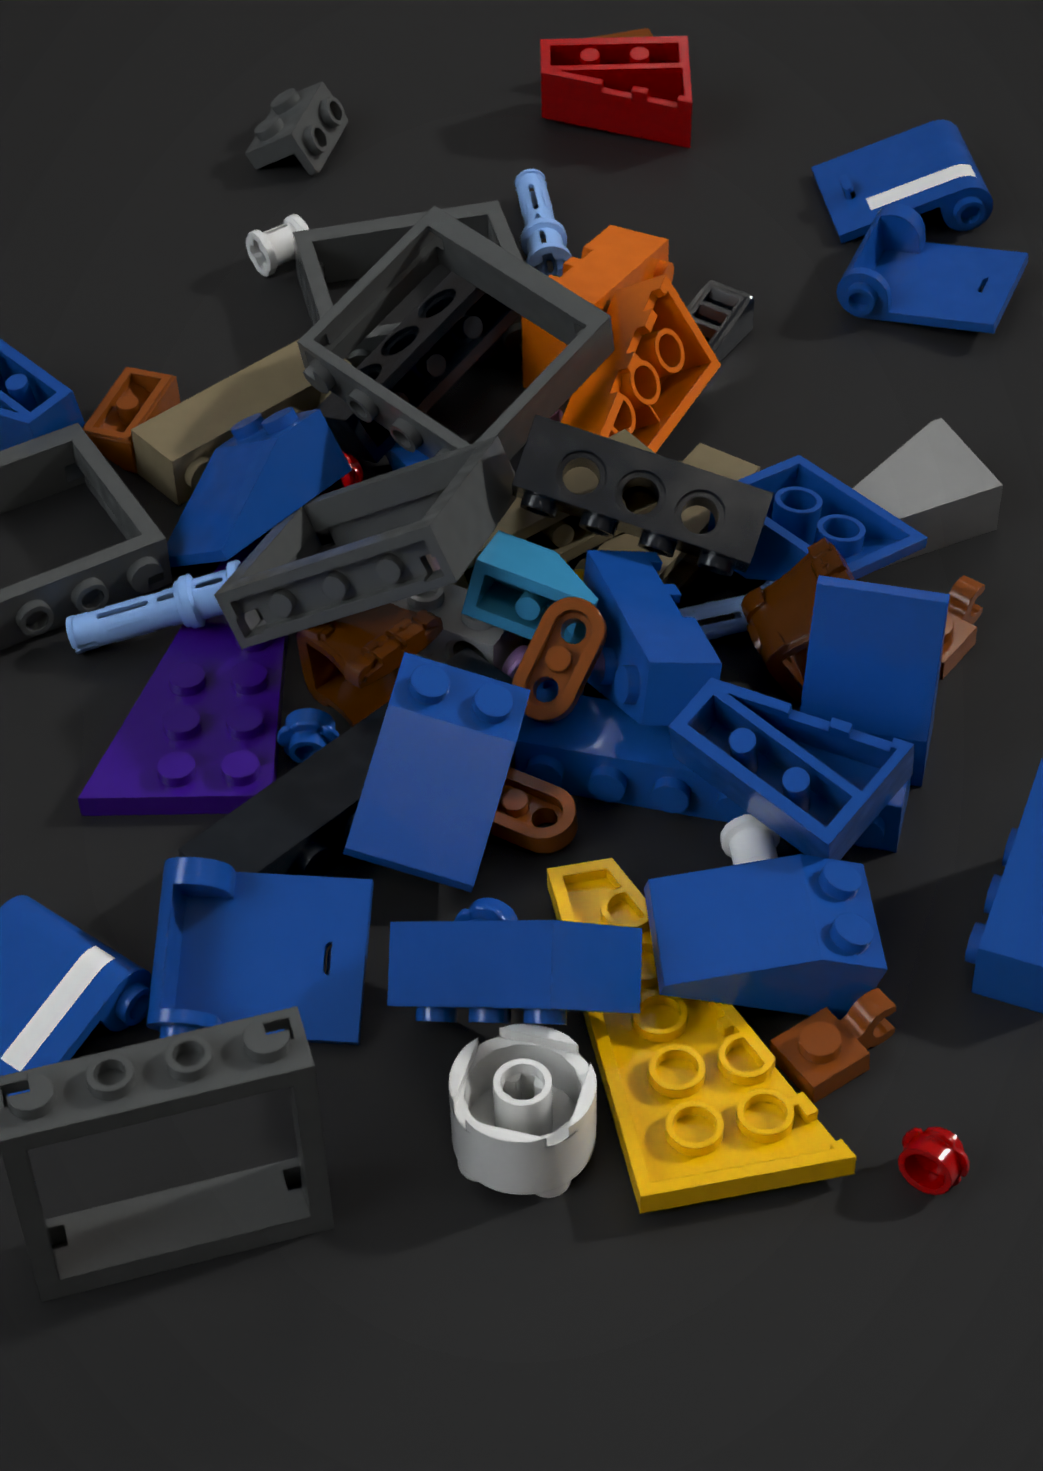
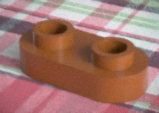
(556, 660)
(527, 804)

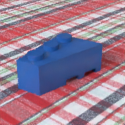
(31, 400)
(651, 652)
(789, 769)
(1010, 944)
(513, 966)

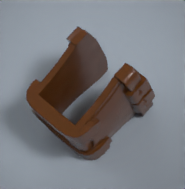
(783, 612)
(359, 656)

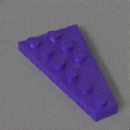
(199, 728)

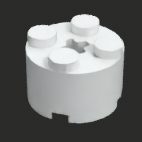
(523, 1111)

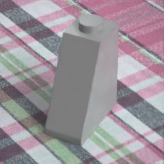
(936, 488)

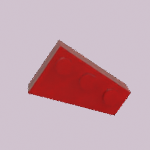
(620, 85)

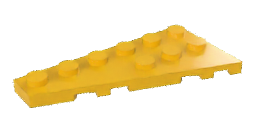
(690, 1078)

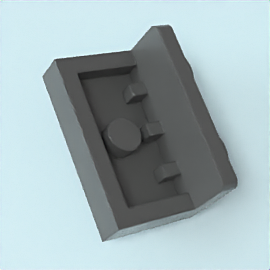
(301, 125)

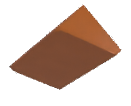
(128, 403)

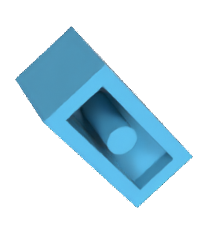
(518, 583)

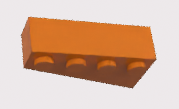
(607, 264)
(652, 373)

